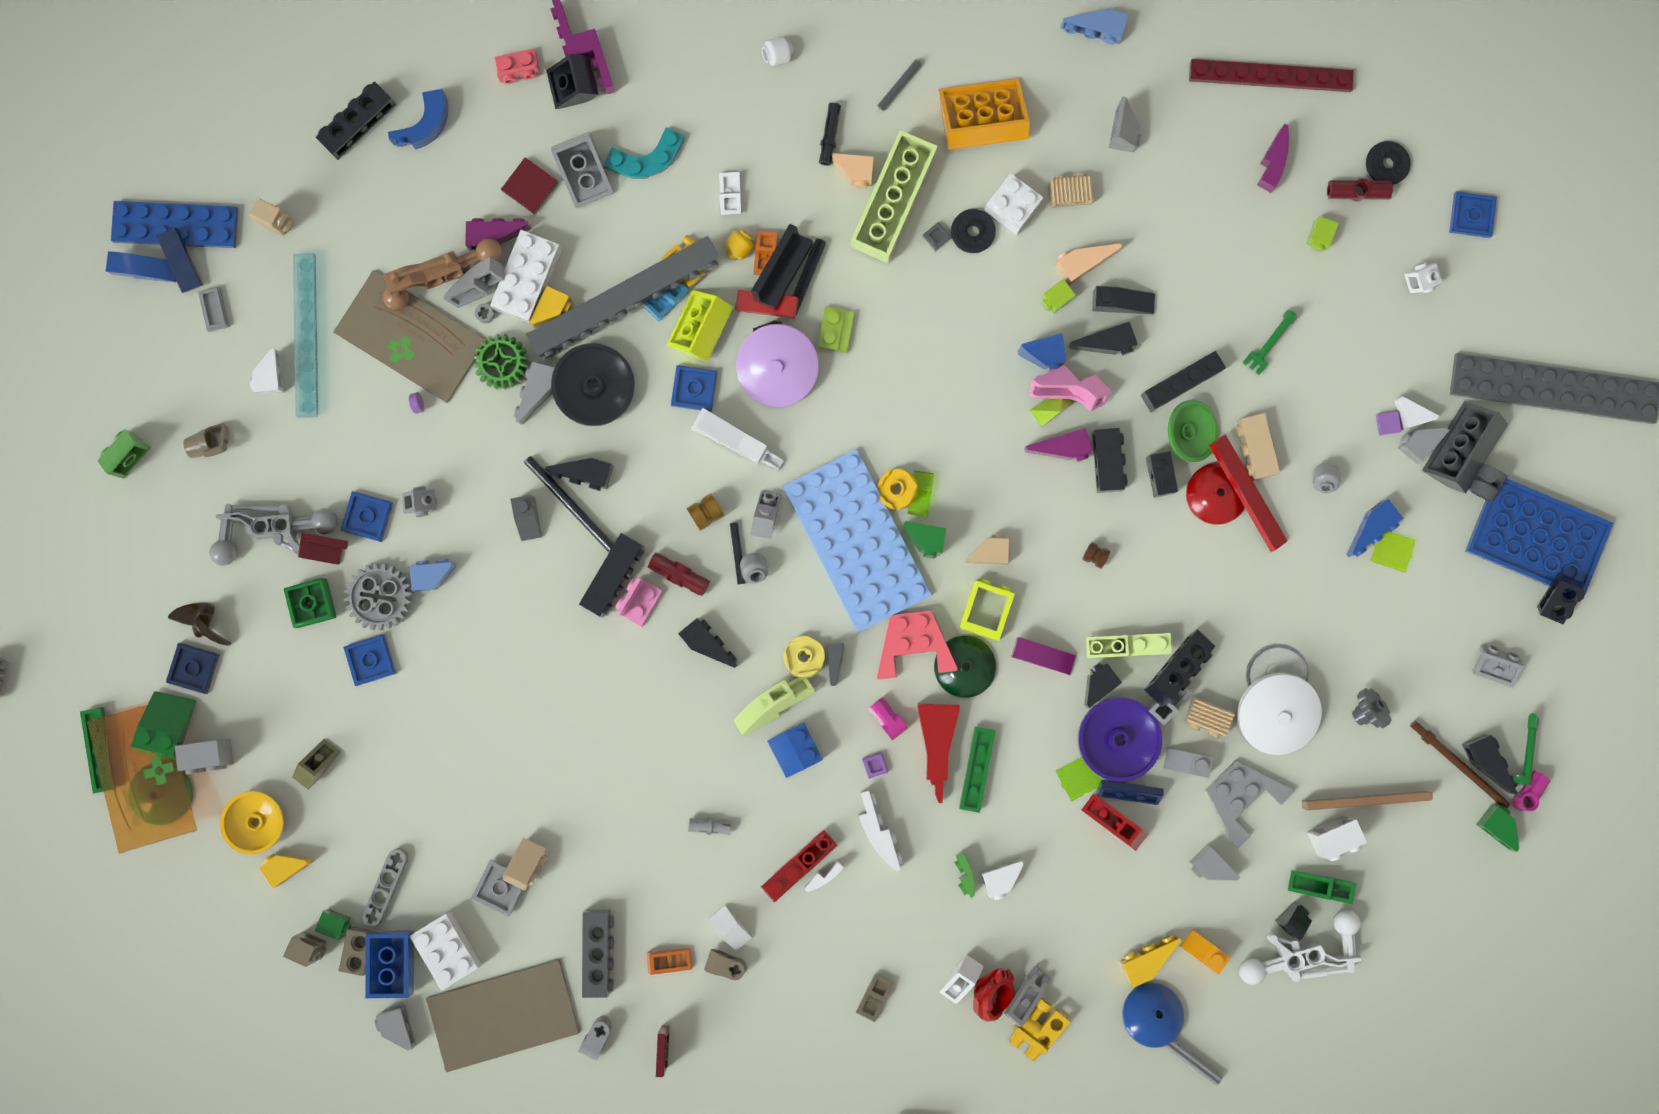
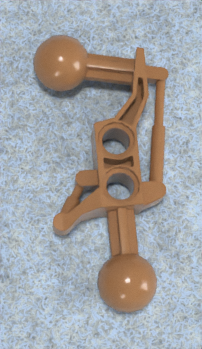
(434, 272)

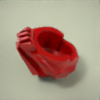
(993, 994)

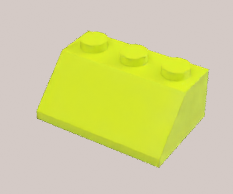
(700, 325)

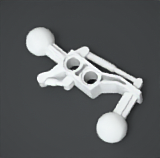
(1345, 922)

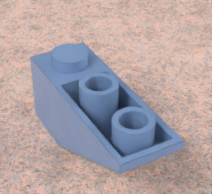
(1102, 24)

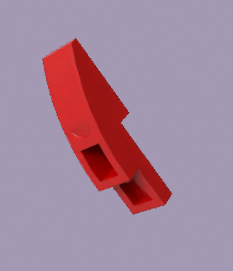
(798, 865)

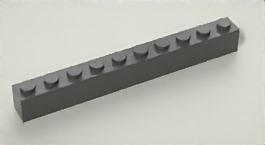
(624, 297)

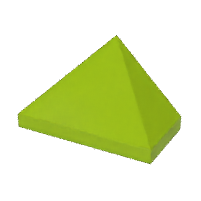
(1049, 409)

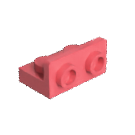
(517, 66)

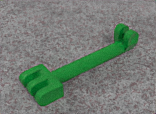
(1289, 317)
(1525, 779)

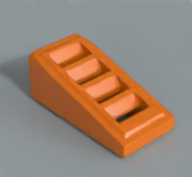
(651, 965)

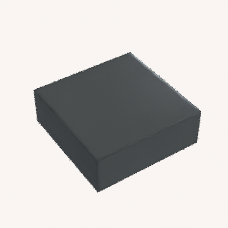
(936, 236)

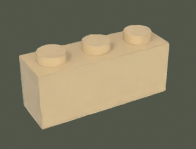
(1257, 447)

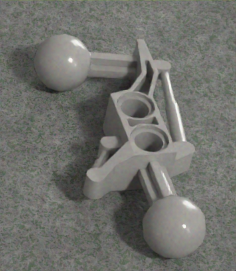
(224, 552)

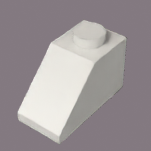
(268, 375)
(1001, 879)
(962, 979)

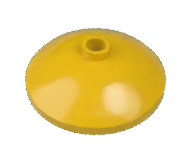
(238, 822)

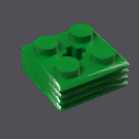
(299, 595)

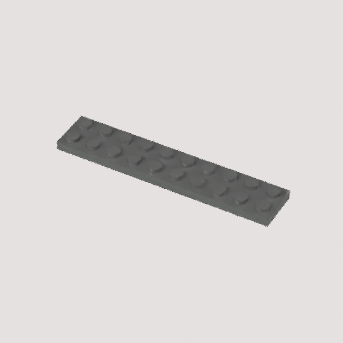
(1555, 388)

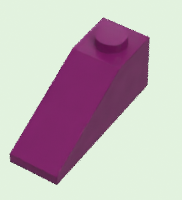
(1068, 446)

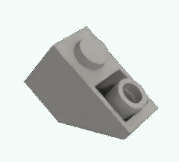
(765, 514)

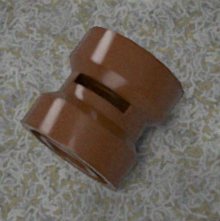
(1096, 555)

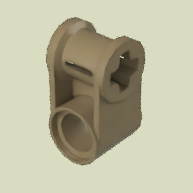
(721, 964)

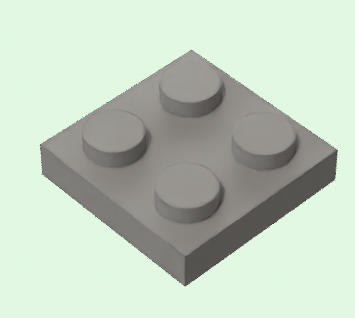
(495, 891)

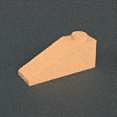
(1081, 261)

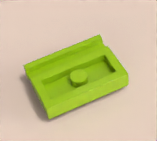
(835, 329)

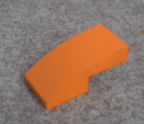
(765, 246)

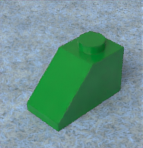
(1500, 826)

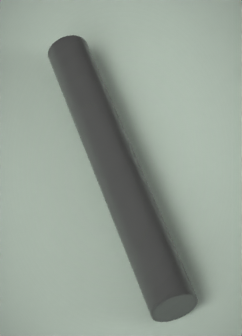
(899, 85)

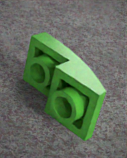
(967, 880)

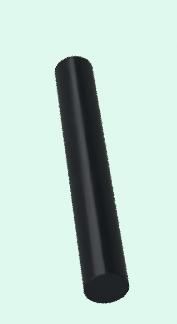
(737, 551)

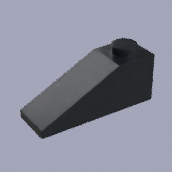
(1122, 300)
(1109, 341)

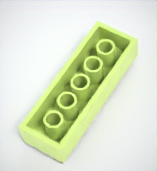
(893, 196)

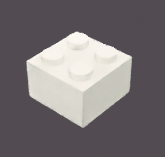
(1013, 204)
(1337, 838)

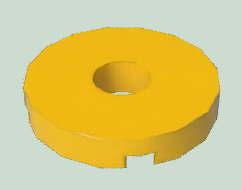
(905, 497)

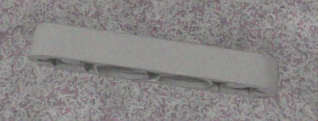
(382, 886)

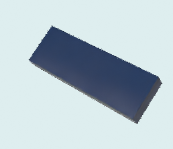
(179, 260)
(1130, 792)

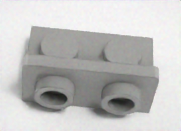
(1498, 665)

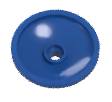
(1140, 1016)

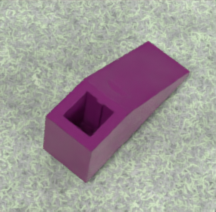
(496, 229)

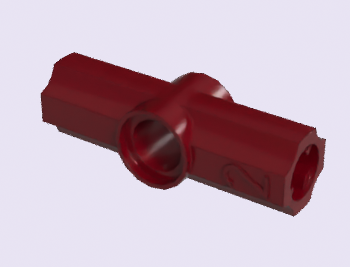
(1371, 189)
(678, 574)

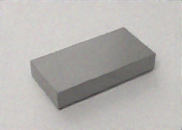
(213, 309)

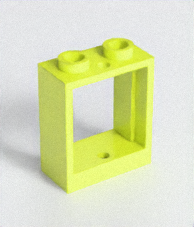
(979, 630)

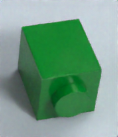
(333, 924)

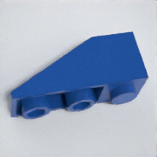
(1374, 524)

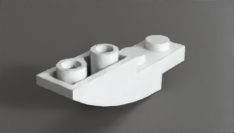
(882, 839)

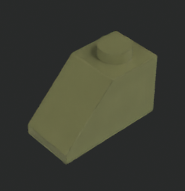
(315, 764)

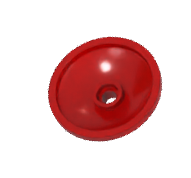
(1204, 500)

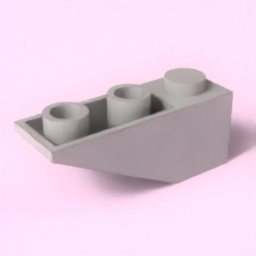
(535, 392)

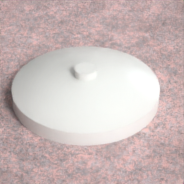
(1279, 713)

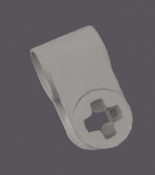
(595, 1040)

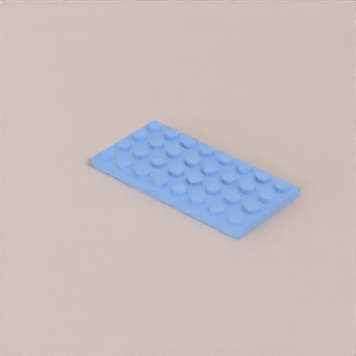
(857, 540)

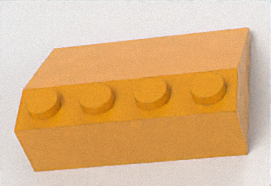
(984, 114)

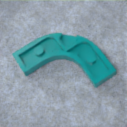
(647, 165)

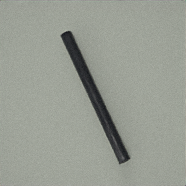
(569, 503)

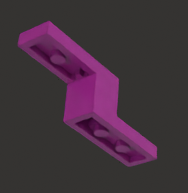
(582, 44)

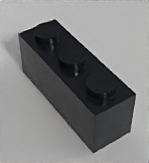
(1109, 460)

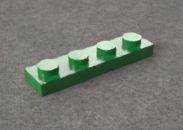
(86, 716)
(977, 769)

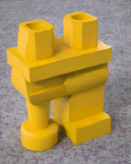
(1040, 1035)

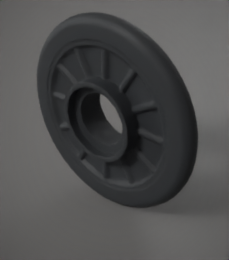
(1389, 150)
(975, 218)

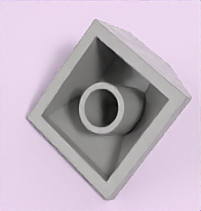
(1125, 128)

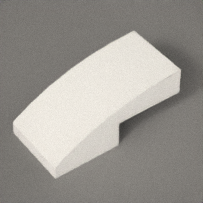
(730, 193)
(819, 880)

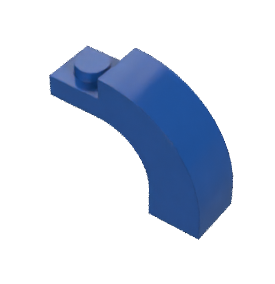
(429, 126)

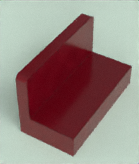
(321, 548)

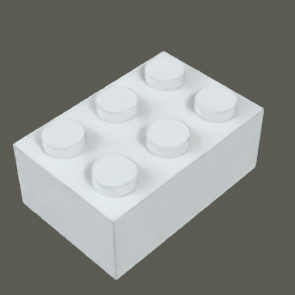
(446, 950)

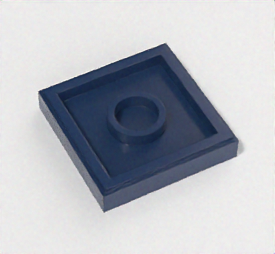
(192, 668)

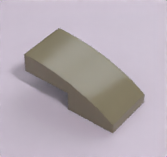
(874, 997)

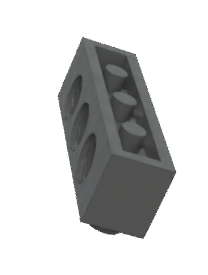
(590, 985)

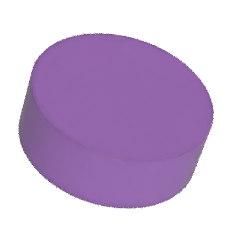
(416, 402)

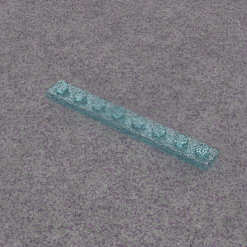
(305, 335)

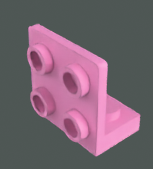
(638, 601)

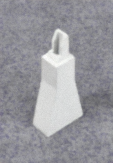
(734, 439)

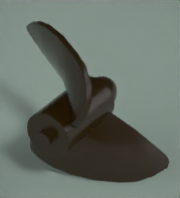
(199, 617)

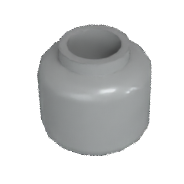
(1326, 478)
(754, 568)

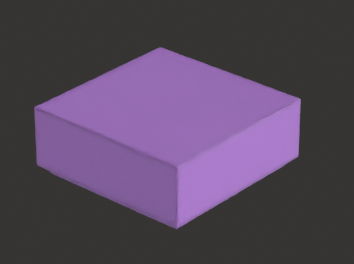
(1388, 423)
(875, 765)

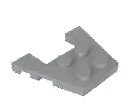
(1237, 791)

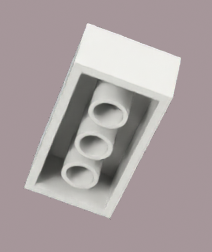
(526, 276)

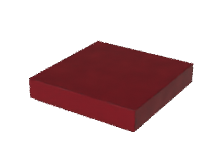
(529, 185)
(662, 1051)

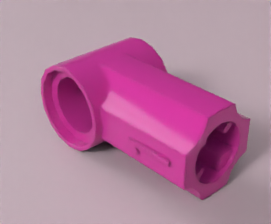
(890, 722)
(1533, 793)

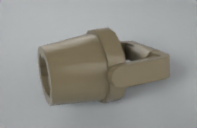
(205, 442)

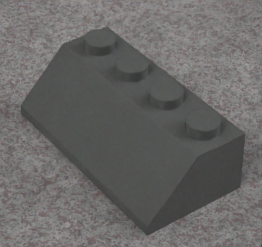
(1465, 446)

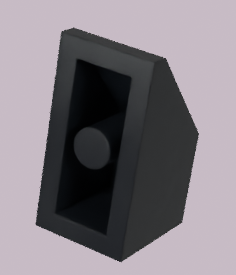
(1100, 683)
(1294, 921)

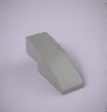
(475, 282)

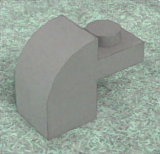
(1166, 712)

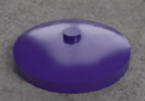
(1119, 739)

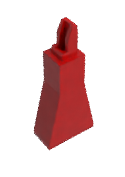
(937, 728)

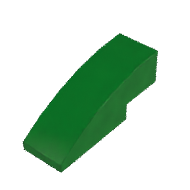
(1322, 887)

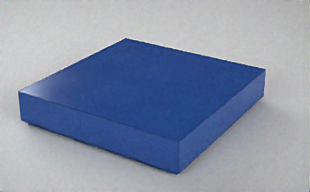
(1473, 214)
(694, 388)
(366, 516)
(369, 660)

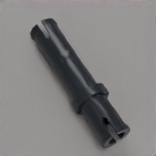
(828, 142)

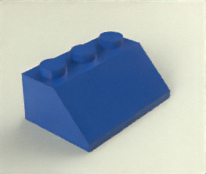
(389, 964)

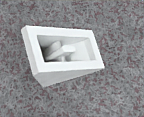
(1412, 413)
(730, 928)

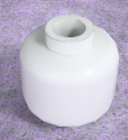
(777, 51)

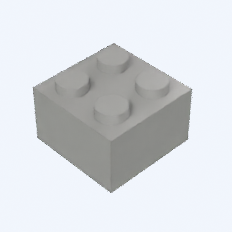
(204, 756)

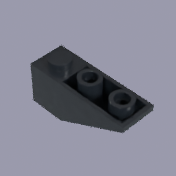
(589, 471)
(700, 640)
(1485, 756)

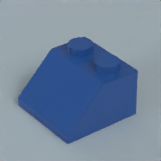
(795, 750)

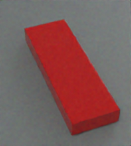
(746, 303)

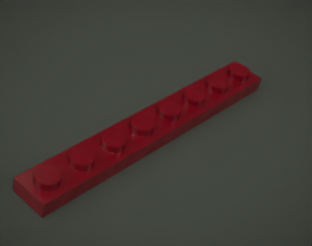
(1271, 75)

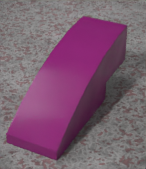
(1275, 160)
(1043, 656)

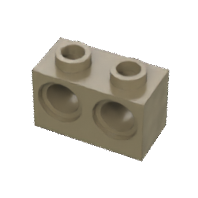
(305, 949)
(354, 949)

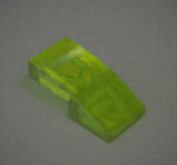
(921, 504)

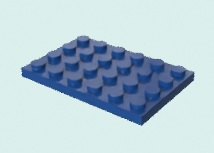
(1538, 535)

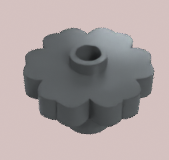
(1371, 709)

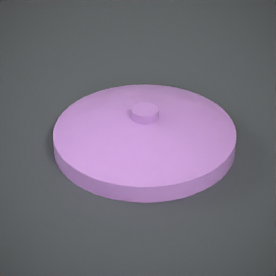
(777, 365)

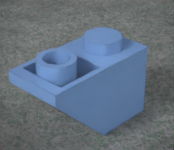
(430, 576)

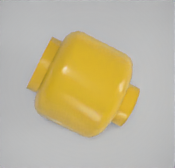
(739, 244)

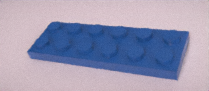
(196, 223)

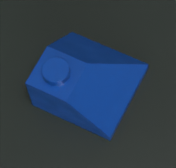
(1045, 352)

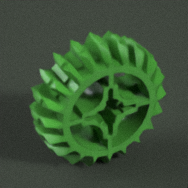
(509, 361)

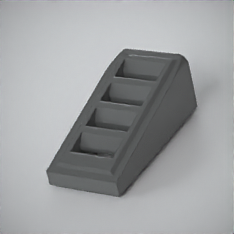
(835, 654)

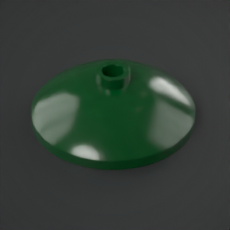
(981, 672)

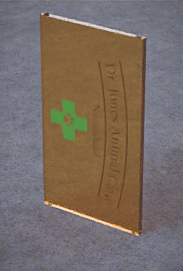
(141, 790)

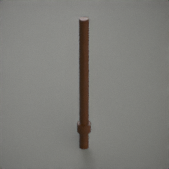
(1430, 738)

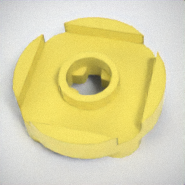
(810, 647)

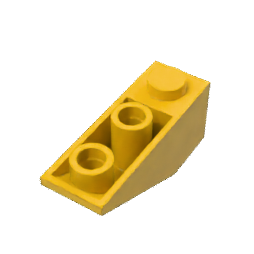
(1146, 964)

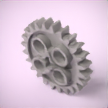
(375, 614)

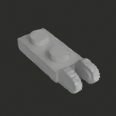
(1027, 997)

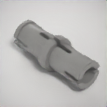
(709, 826)

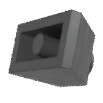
(526, 517)

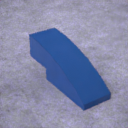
(139, 267)

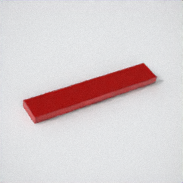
(1248, 493)

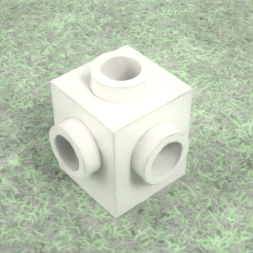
(1423, 278)

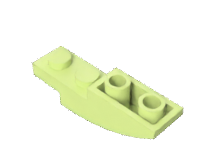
(1129, 645)
(768, 705)

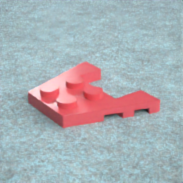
(913, 635)

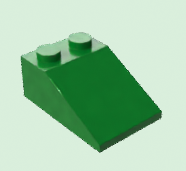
(163, 725)

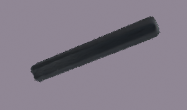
(809, 270)

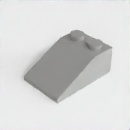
(582, 169)

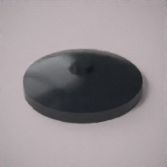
(592, 384)

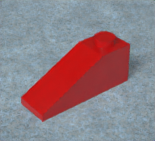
(1114, 822)

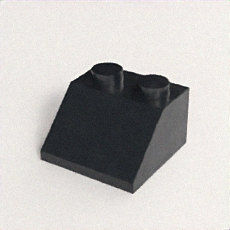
(572, 81)

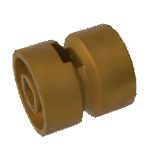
(705, 511)

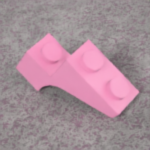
(1062, 384)

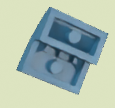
(663, 305)

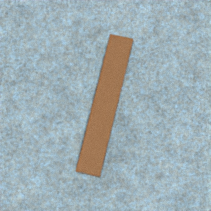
(1367, 800)

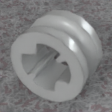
(490, 316)

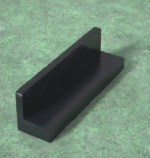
(781, 267)

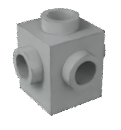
(419, 501)

